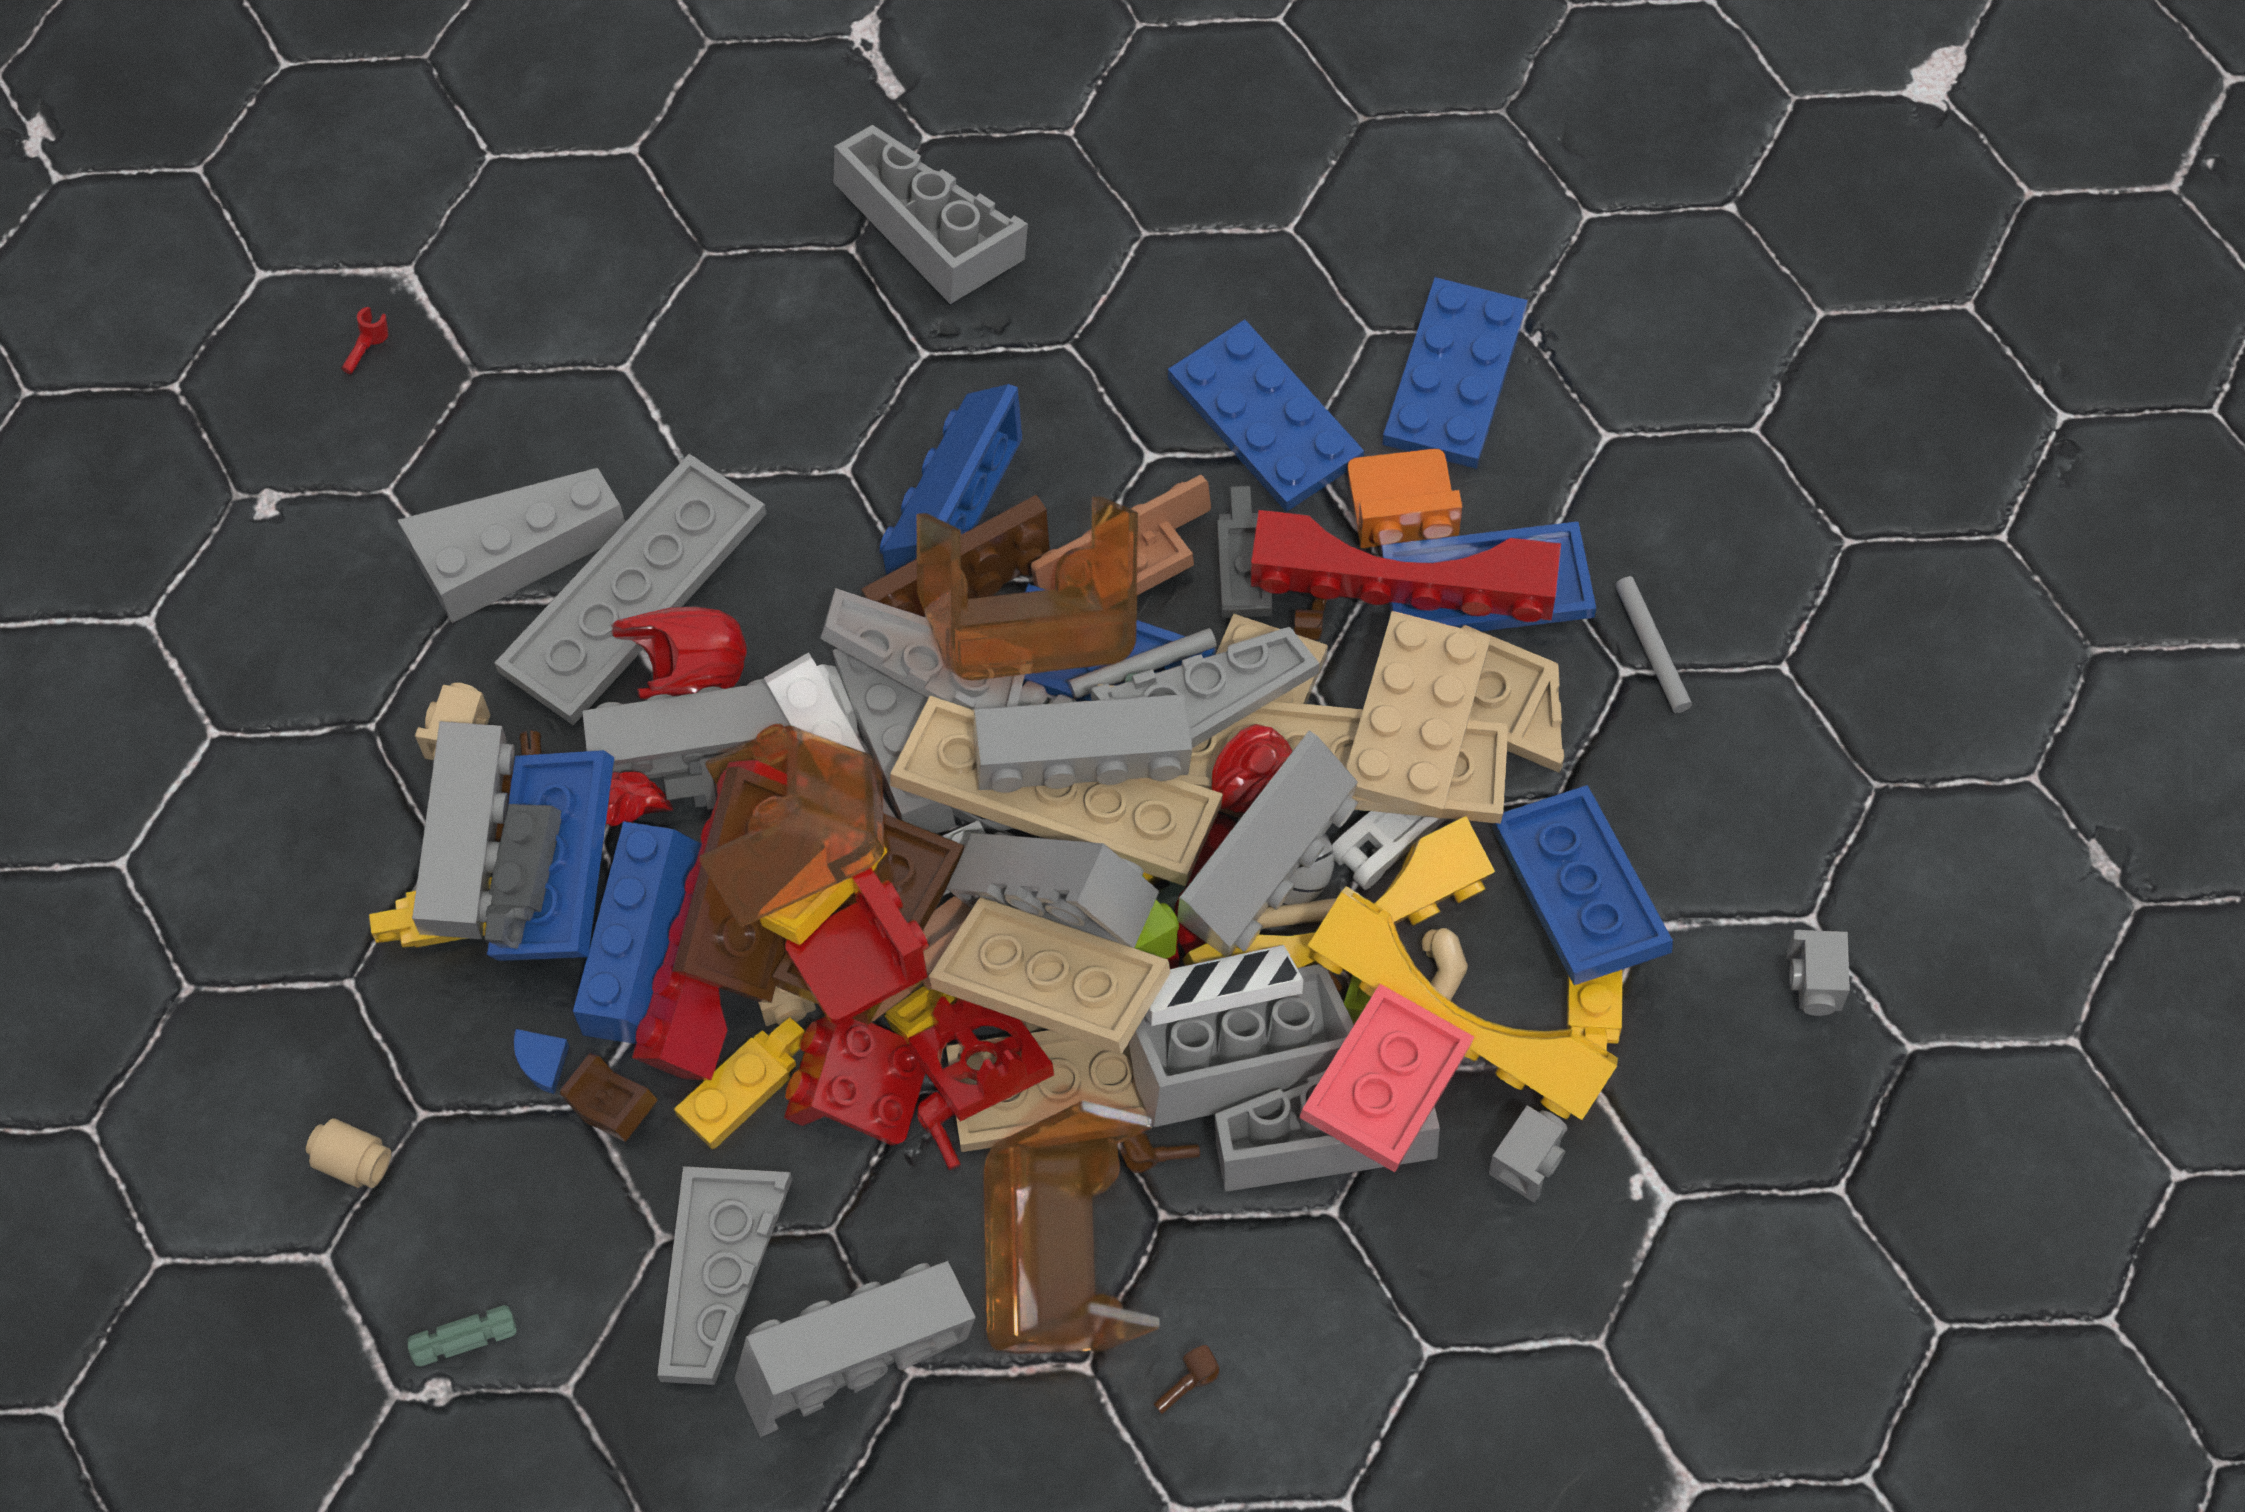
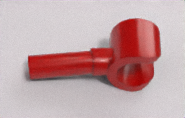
(369, 335)
(931, 1114)

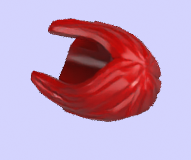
(686, 648)

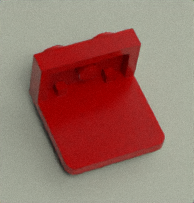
(861, 952)
(856, 1078)

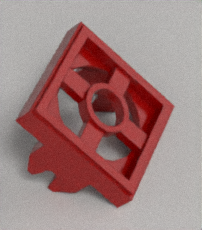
(994, 1082)

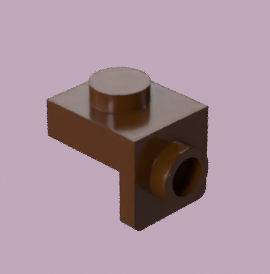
(607, 1098)

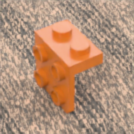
(1403, 498)

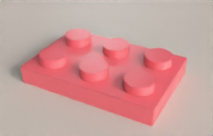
(1386, 1077)

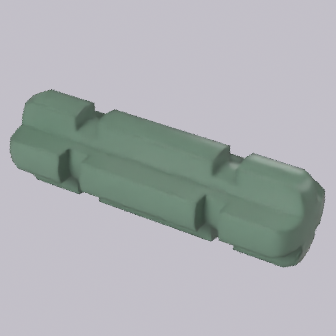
(461, 1335)

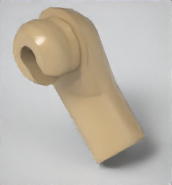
(1449, 959)

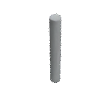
(1653, 645)
(1143, 662)

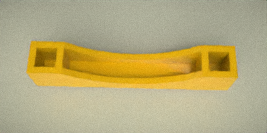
(1434, 870)
(1554, 1063)

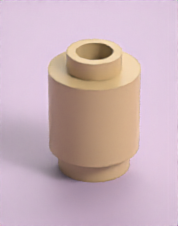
(348, 1153)

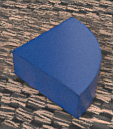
(541, 1058)

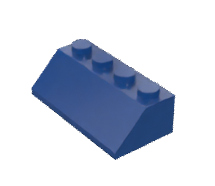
(961, 471)
(633, 929)

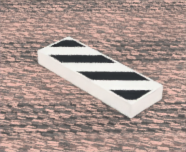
(1226, 985)

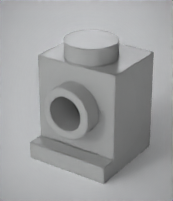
(1819, 970)
(1529, 1152)

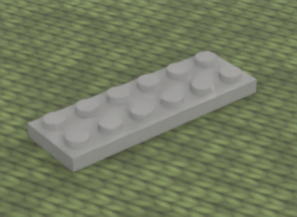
(645, 567)

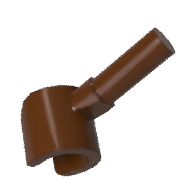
(1309, 622)
(1141, 1155)
(1202, 1371)

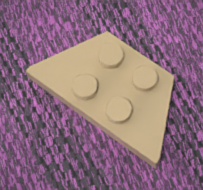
(1524, 693)

